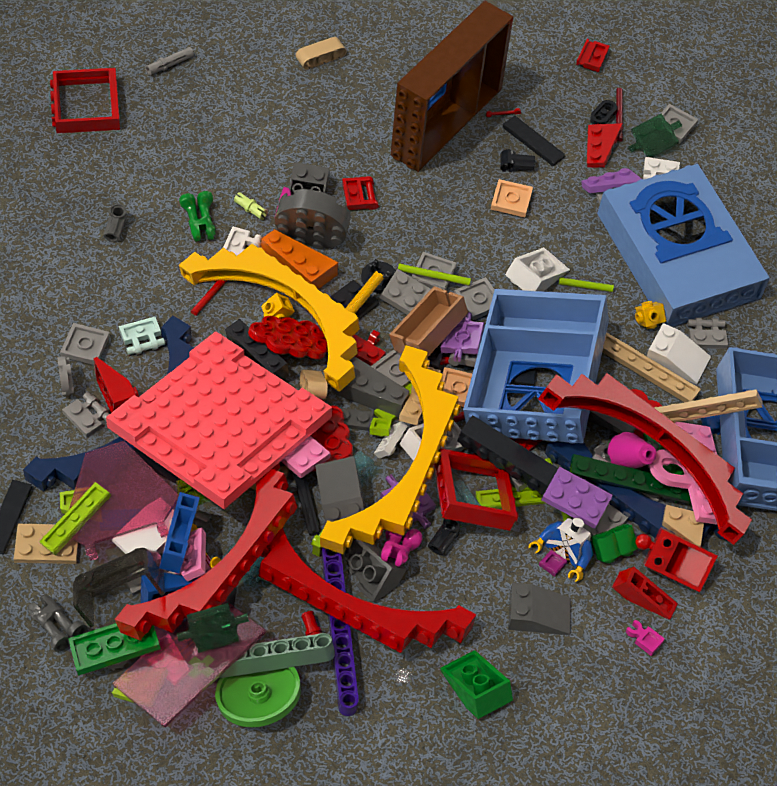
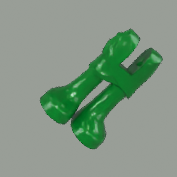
(204, 201)

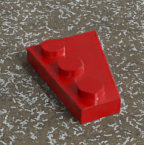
(600, 143)

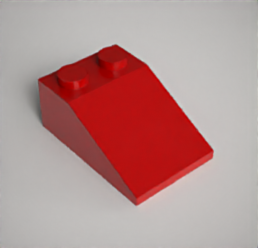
(113, 385)

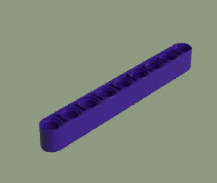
(341, 636)

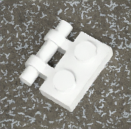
(658, 166)
(239, 238)

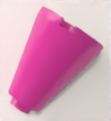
(630, 451)

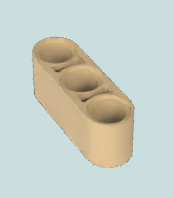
(320, 52)
(314, 383)

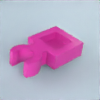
(646, 639)

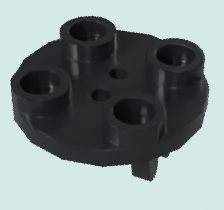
(381, 267)

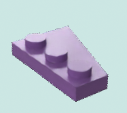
(609, 180)

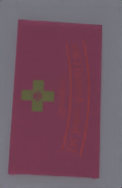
(177, 674)

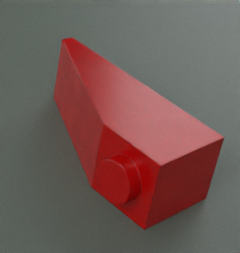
(644, 593)

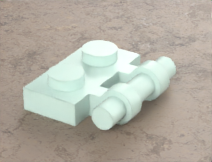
(139, 331)

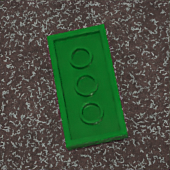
(108, 647)

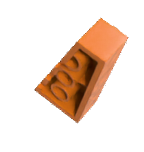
(301, 259)

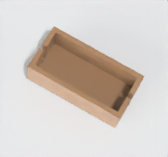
(429, 321)

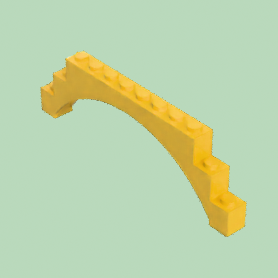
(258, 267)
(397, 507)

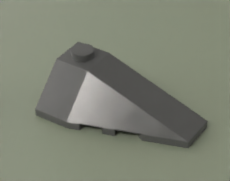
(374, 575)

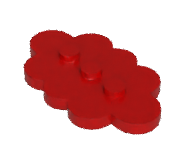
(290, 336)
(334, 436)

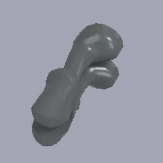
(46, 618)

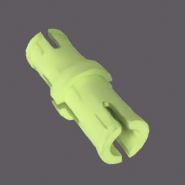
(250, 206)

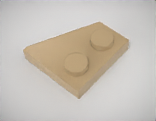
(683, 523)

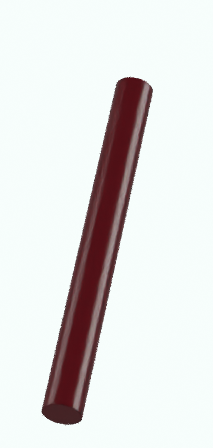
(619, 112)

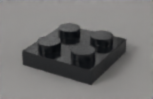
(348, 292)

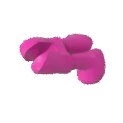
(400, 552)

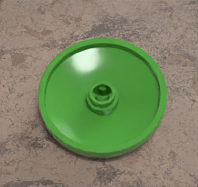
(258, 697)

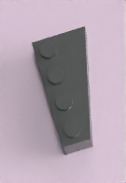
(374, 389)

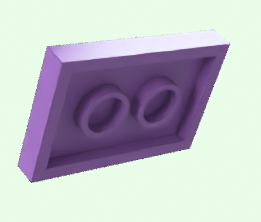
(576, 497)

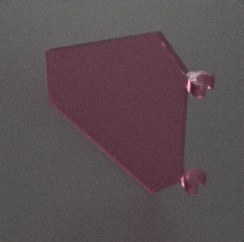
(136, 499)

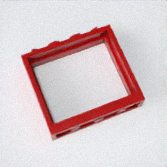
(81, 77)
(468, 512)

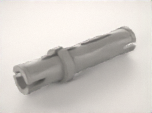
(164, 63)

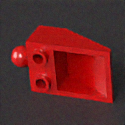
(680, 560)

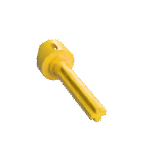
(365, 292)

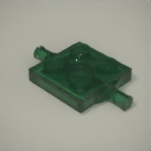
(654, 136)
(213, 628)

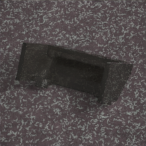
(114, 574)

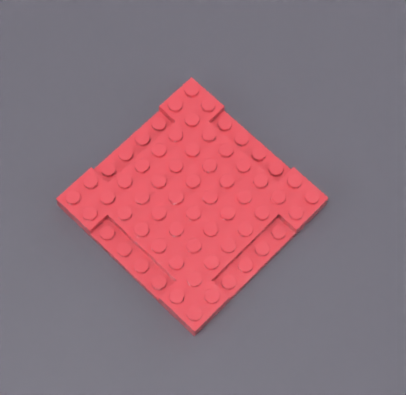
(219, 420)

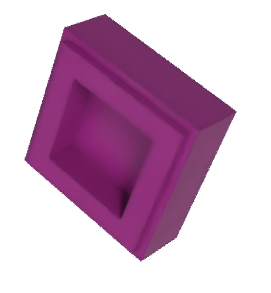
(553, 563)

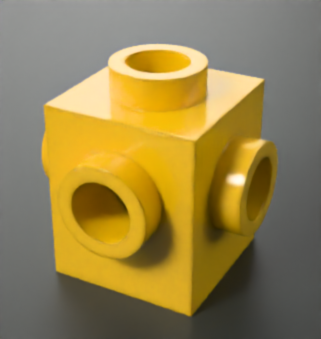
(278, 306)
(650, 314)

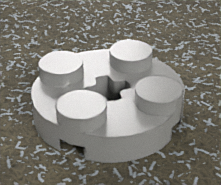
(65, 375)

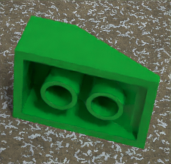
(478, 684)

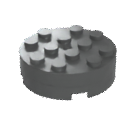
(312, 218)

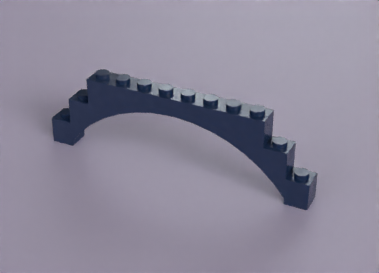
(43, 472)
(639, 509)

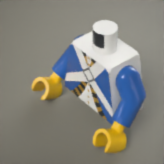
(570, 542)

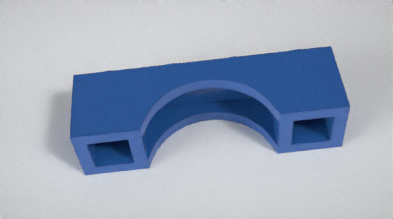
(179, 533)

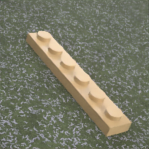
(649, 369)
(712, 406)

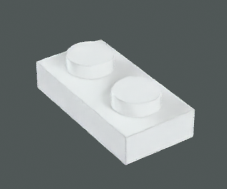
(388, 443)

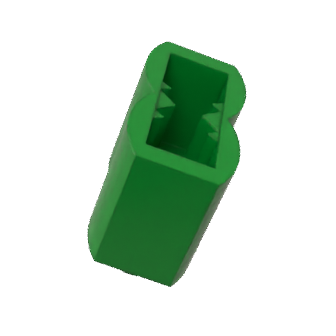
(614, 542)

